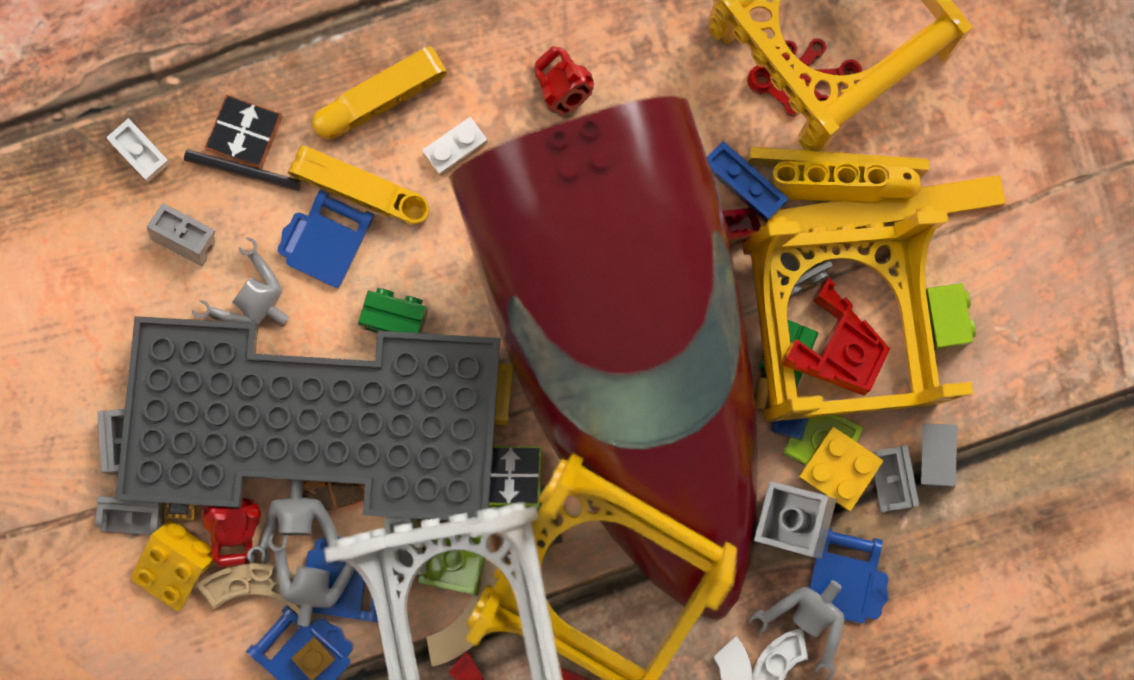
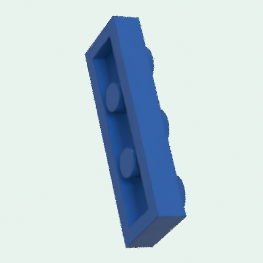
(746, 182)

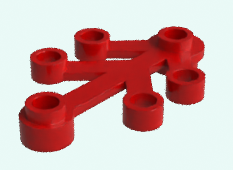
(807, 58)

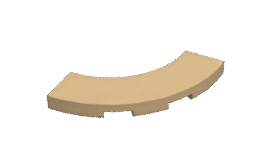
(241, 581)
(451, 641)

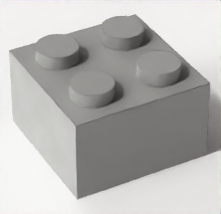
(795, 519)

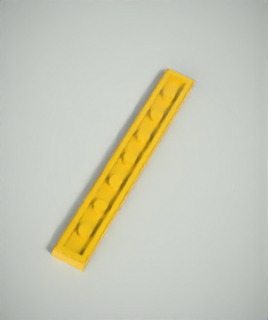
(953, 197)

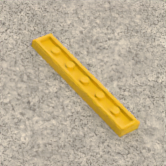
(772, 156)

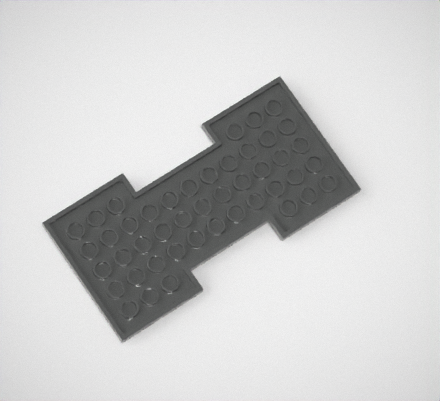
(217, 412)

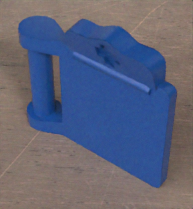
(322, 245)
(862, 586)
(350, 601)
(282, 665)

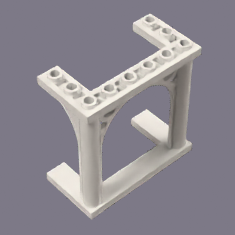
(376, 561)

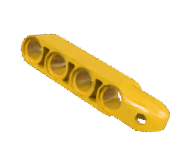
(379, 94)
(359, 186)
(832, 189)

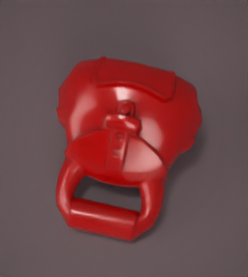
(565, 84)
(230, 529)

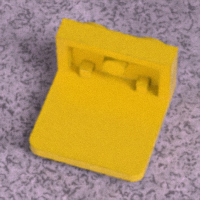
(172, 564)

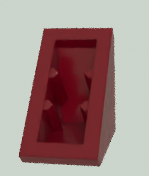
(740, 224)

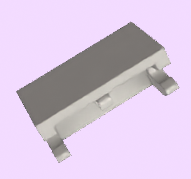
(181, 234)
(110, 438)
(939, 455)
(895, 480)
(128, 516)

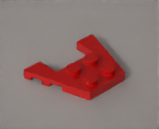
(851, 352)

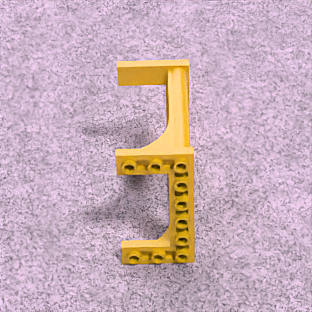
(732, 20)
(908, 250)
(499, 608)

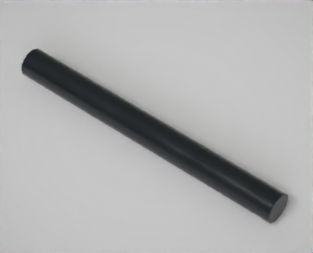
(242, 170)

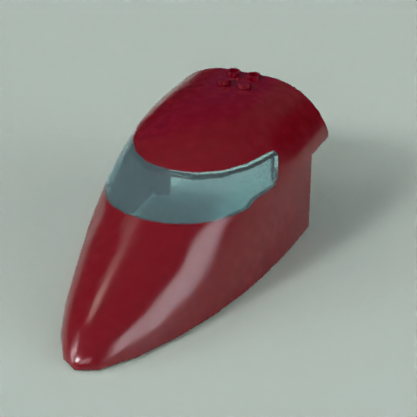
(625, 318)

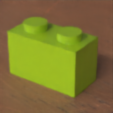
(950, 316)

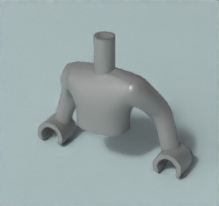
(254, 298)
(294, 518)
(309, 585)
(812, 615)

